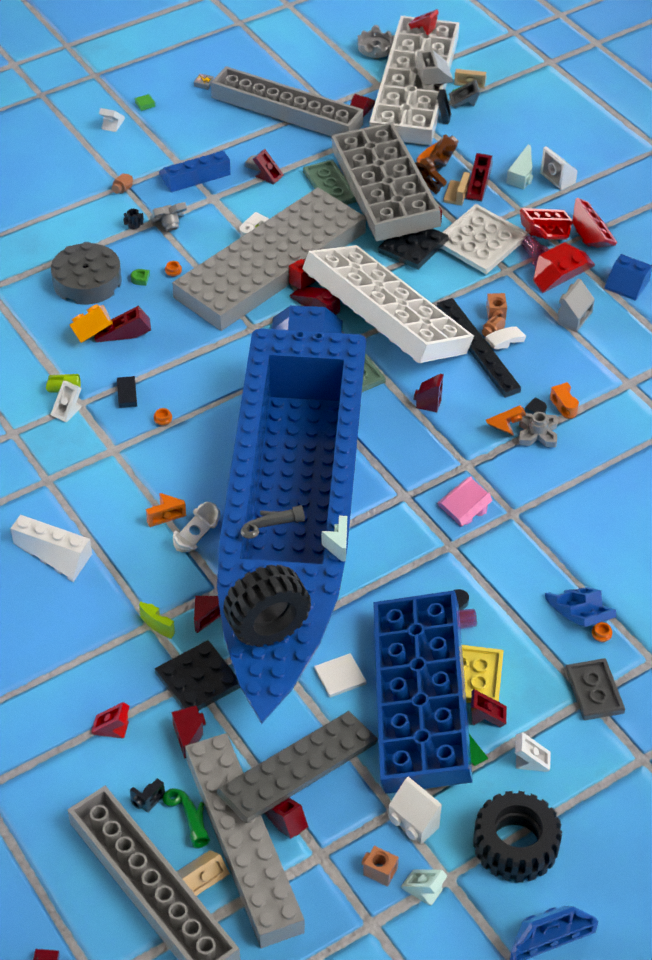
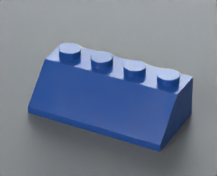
(196, 171)

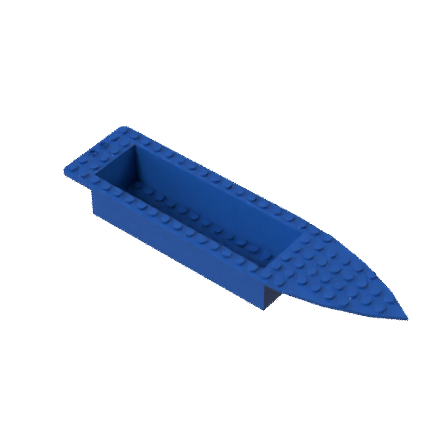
(289, 452)

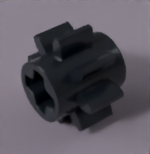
(133, 218)

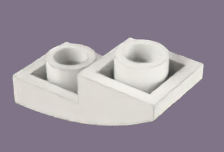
(502, 338)

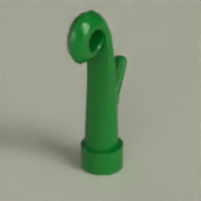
(198, 833)

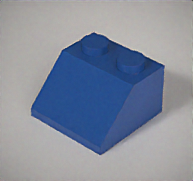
(628, 277)

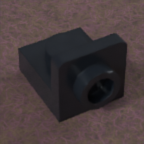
(150, 797)

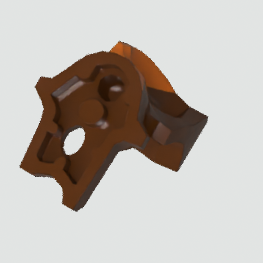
(435, 158)

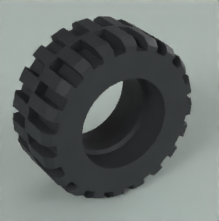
(267, 605)
(517, 861)

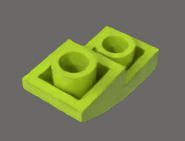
(151, 616)

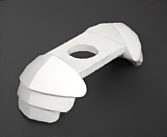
(205, 517)

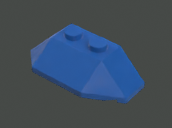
(307, 319)
(551, 931)

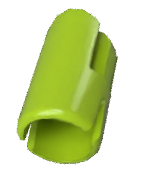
(55, 381)

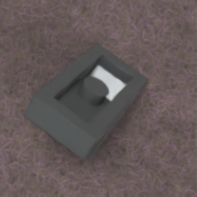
(464, 94)

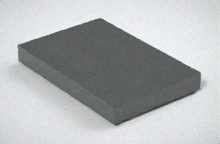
(594, 689)

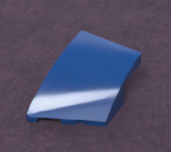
(581, 606)

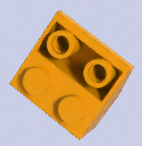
(90, 324)

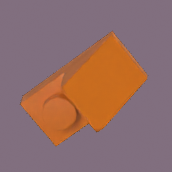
(502, 420)
(168, 510)

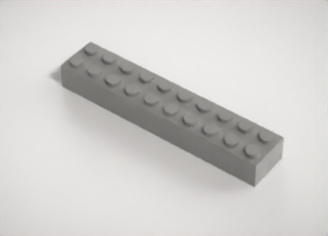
(285, 102)
(245, 846)
(150, 880)

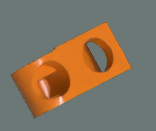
(564, 401)

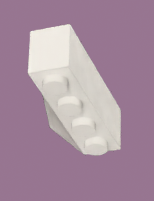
(53, 545)

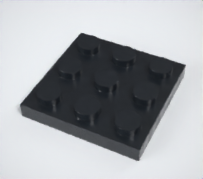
(414, 248)
(198, 677)

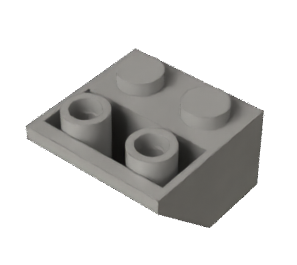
(432, 68)
(575, 306)

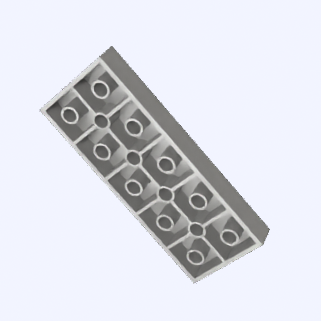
(385, 181)

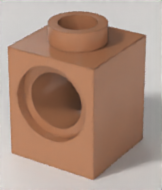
(496, 305)
(380, 874)

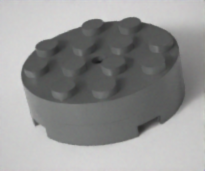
(86, 273)

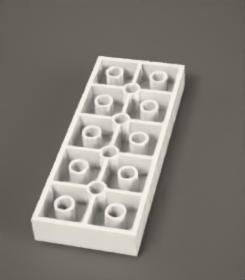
(388, 303)

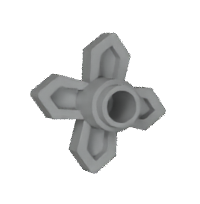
(169, 215)
(538, 427)

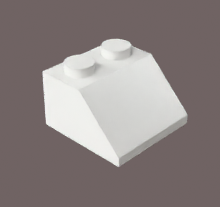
(557, 169)
(415, 811)

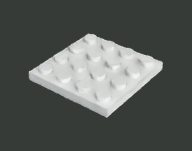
(482, 238)

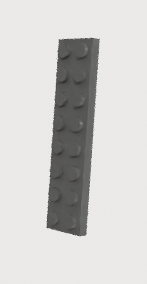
(296, 767)

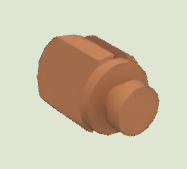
(122, 183)
(493, 324)

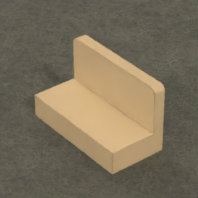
(463, 77)
(457, 190)
(204, 872)

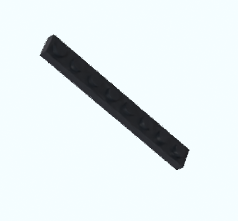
(482, 351)

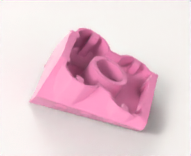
(465, 502)

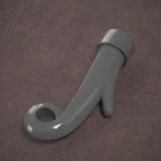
(269, 518)

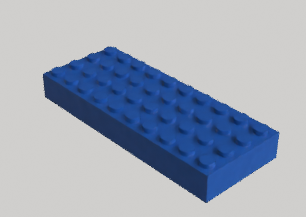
(421, 692)

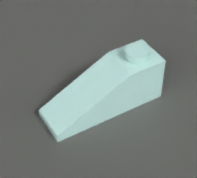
(521, 170)

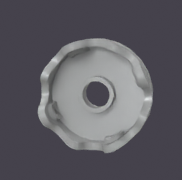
(375, 45)

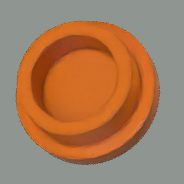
(173, 268)
(162, 416)
(602, 632)

